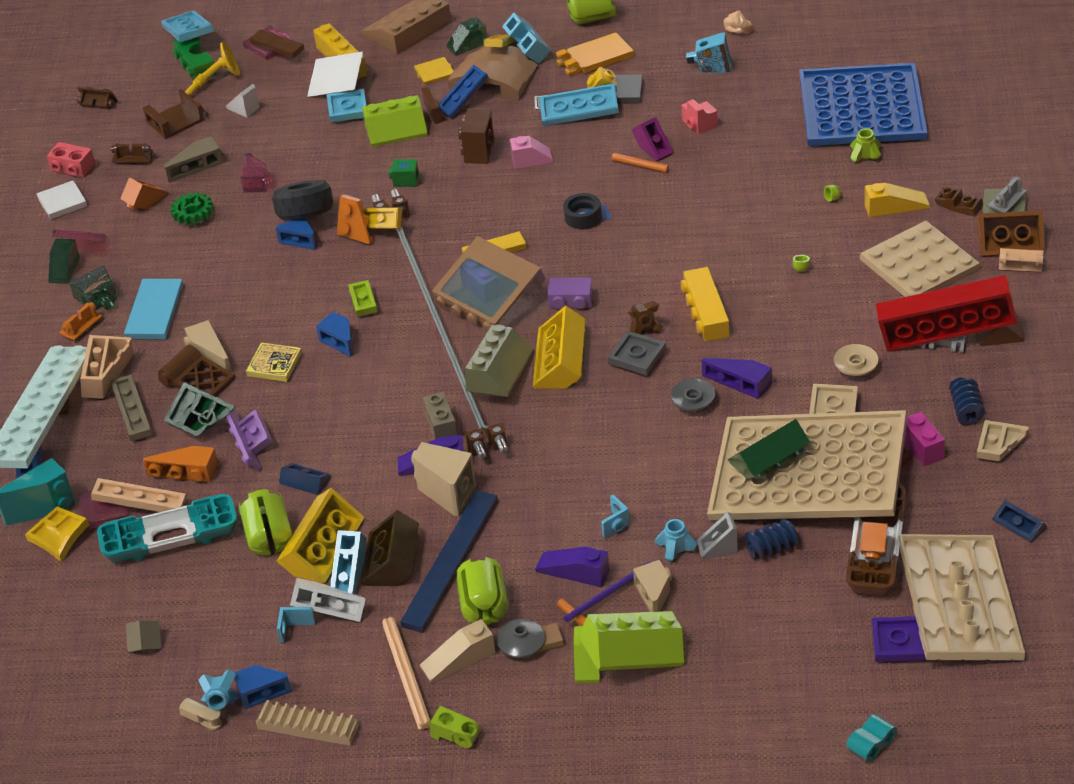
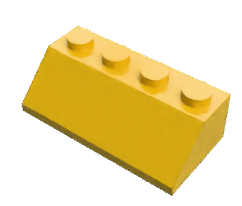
(559, 350)
(313, 544)

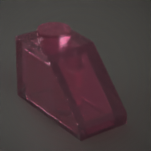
(254, 175)

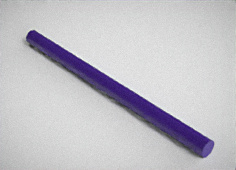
(588, 604)

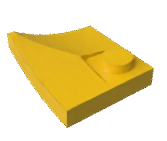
(57, 532)

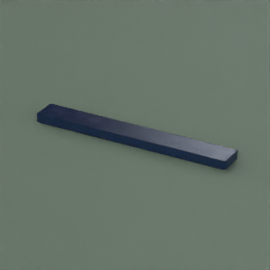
(448, 561)

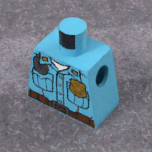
(712, 54)

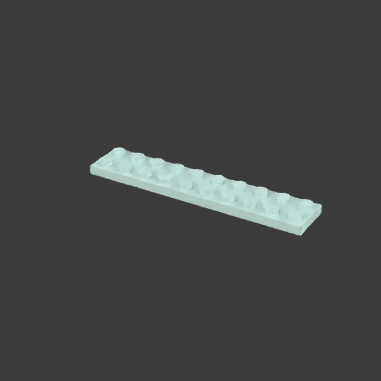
(40, 405)

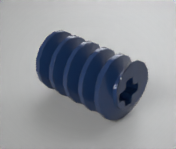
(966, 400)
(771, 538)

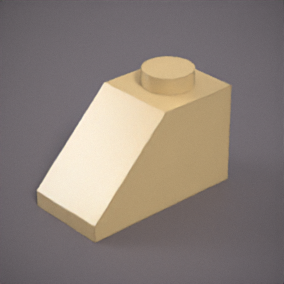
(653, 584)

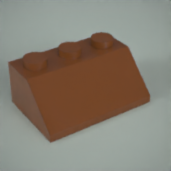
(1010, 231)

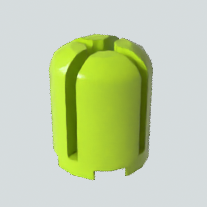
(590, 10)
(255, 517)
(482, 591)

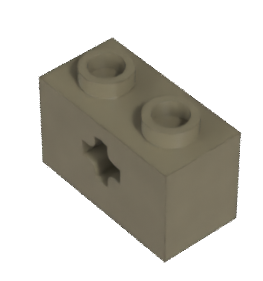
(439, 415)

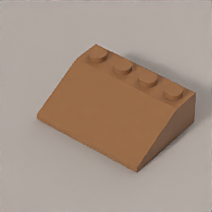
(409, 24)

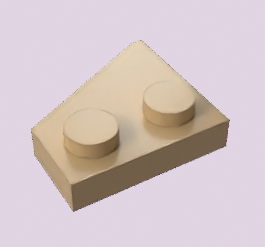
(999, 439)

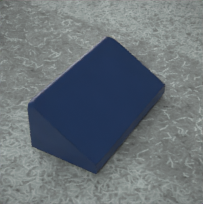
(303, 478)
(1019, 521)

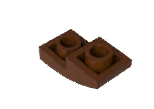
(954, 200)

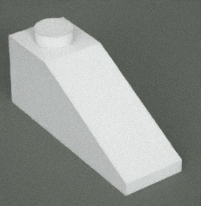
(327, 599)

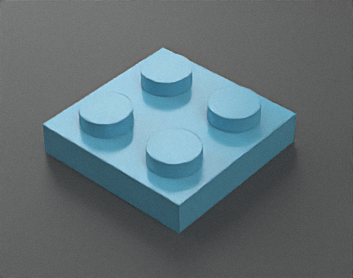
(346, 105)

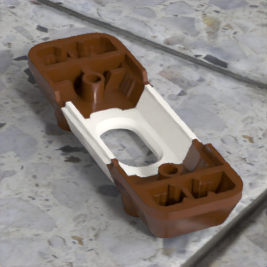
(876, 576)

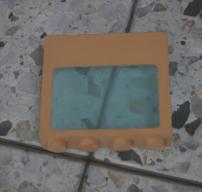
(485, 283)

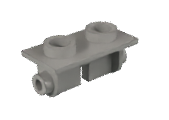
(1008, 196)

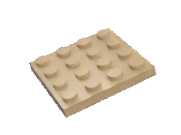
(919, 260)

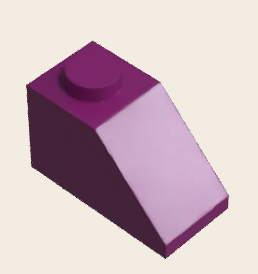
(652, 139)

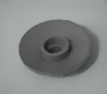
(693, 394)
(521, 638)

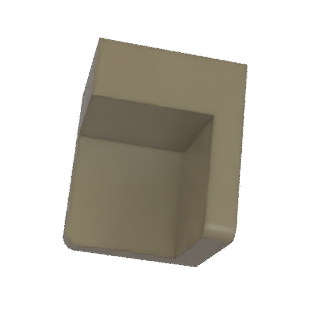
(143, 635)

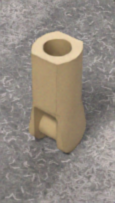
(200, 714)

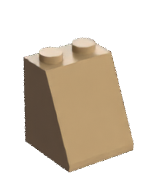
(444, 475)

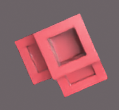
(699, 116)

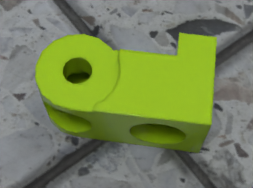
(454, 727)

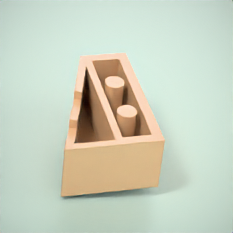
(104, 362)

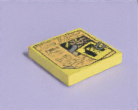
(274, 362)

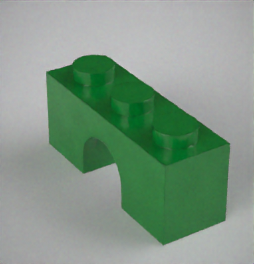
(192, 58)

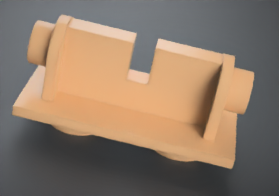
(1021, 260)

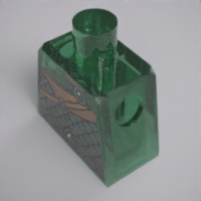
(94, 288)

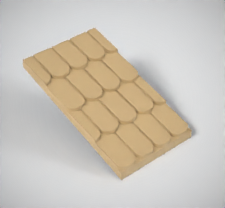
(960, 597)

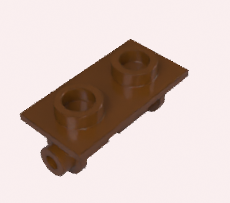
(104, 98)
(138, 154)

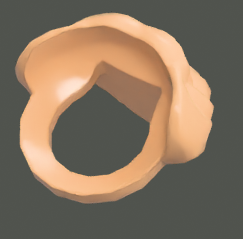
(737, 23)

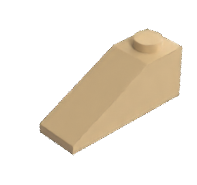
(205, 340)
(459, 651)

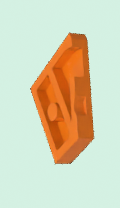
(352, 220)

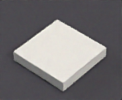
(61, 200)

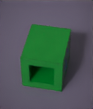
(404, 173)

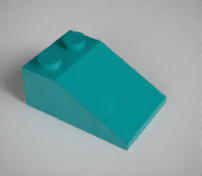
(35, 494)

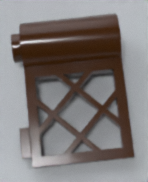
(185, 366)

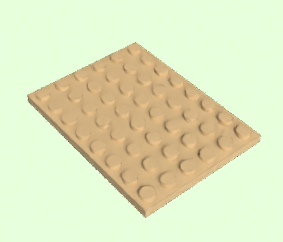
(844, 472)

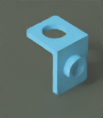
(618, 520)
(293, 616)

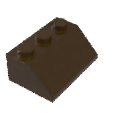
(390, 551)

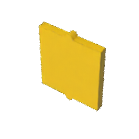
(434, 70)

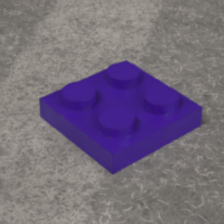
(896, 639)

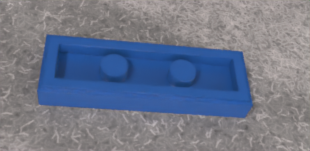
(462, 91)

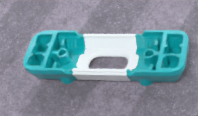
(134, 536)

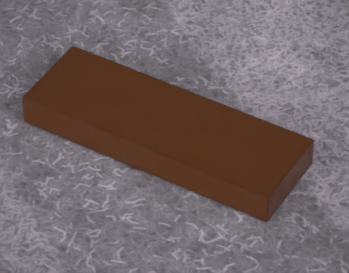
(277, 43)

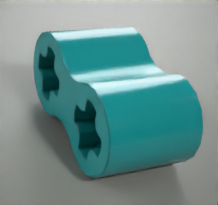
(871, 737)

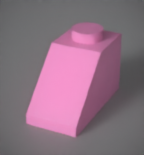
(529, 152)

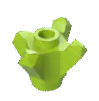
(865, 146)

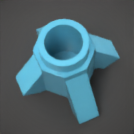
(675, 538)
(218, 690)

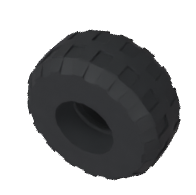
(302, 199)

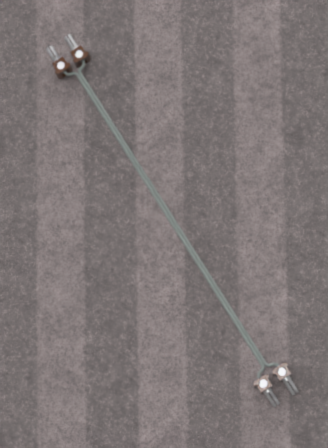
(474, 438)

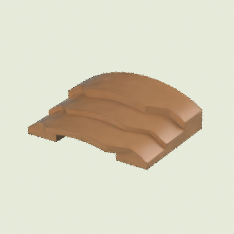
(503, 65)

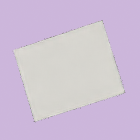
(335, 74)

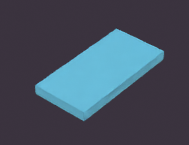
(187, 26)
(579, 104)
(153, 308)

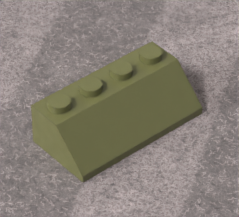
(497, 362)

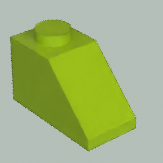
(584, 667)

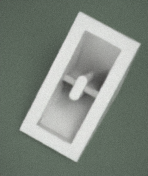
(245, 103)

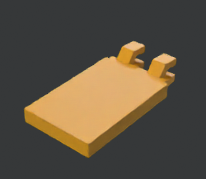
(594, 54)

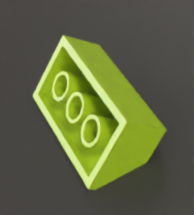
(633, 640)

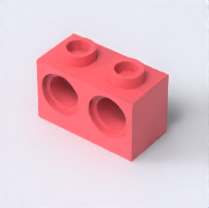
(71, 159)

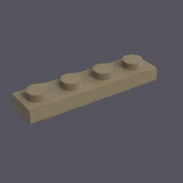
(131, 408)

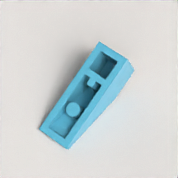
(348, 560)

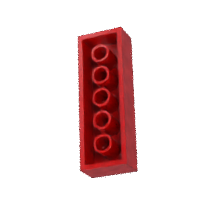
(946, 313)

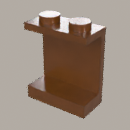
(175, 118)

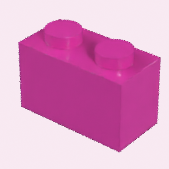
(924, 439)

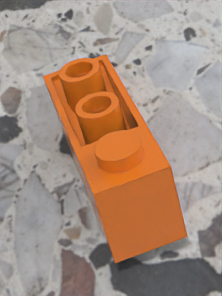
(188, 463)

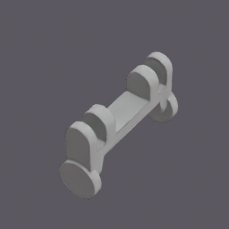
(954, 343)

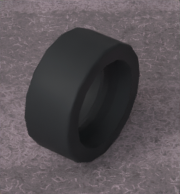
(582, 220)

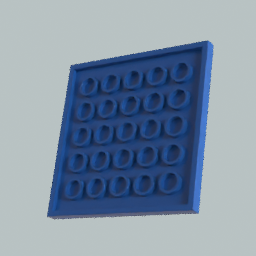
(861, 97)

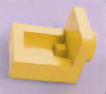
(601, 78)

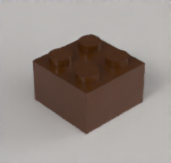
(477, 136)

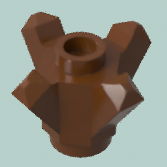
(643, 317)

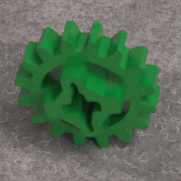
(190, 208)

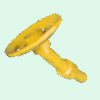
(227, 60)

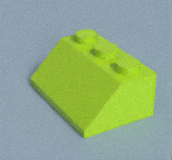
(394, 121)

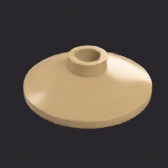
(856, 359)

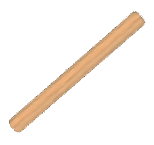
(406, 673)

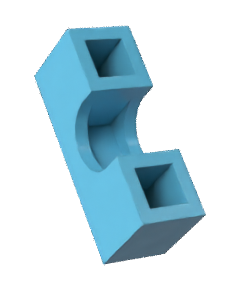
(529, 40)

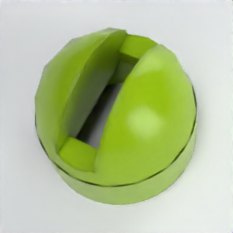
(832, 193)
(801, 263)

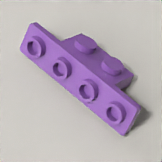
(250, 436)

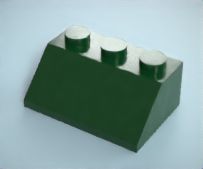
(770, 451)

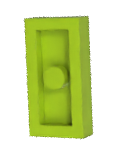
(362, 298)

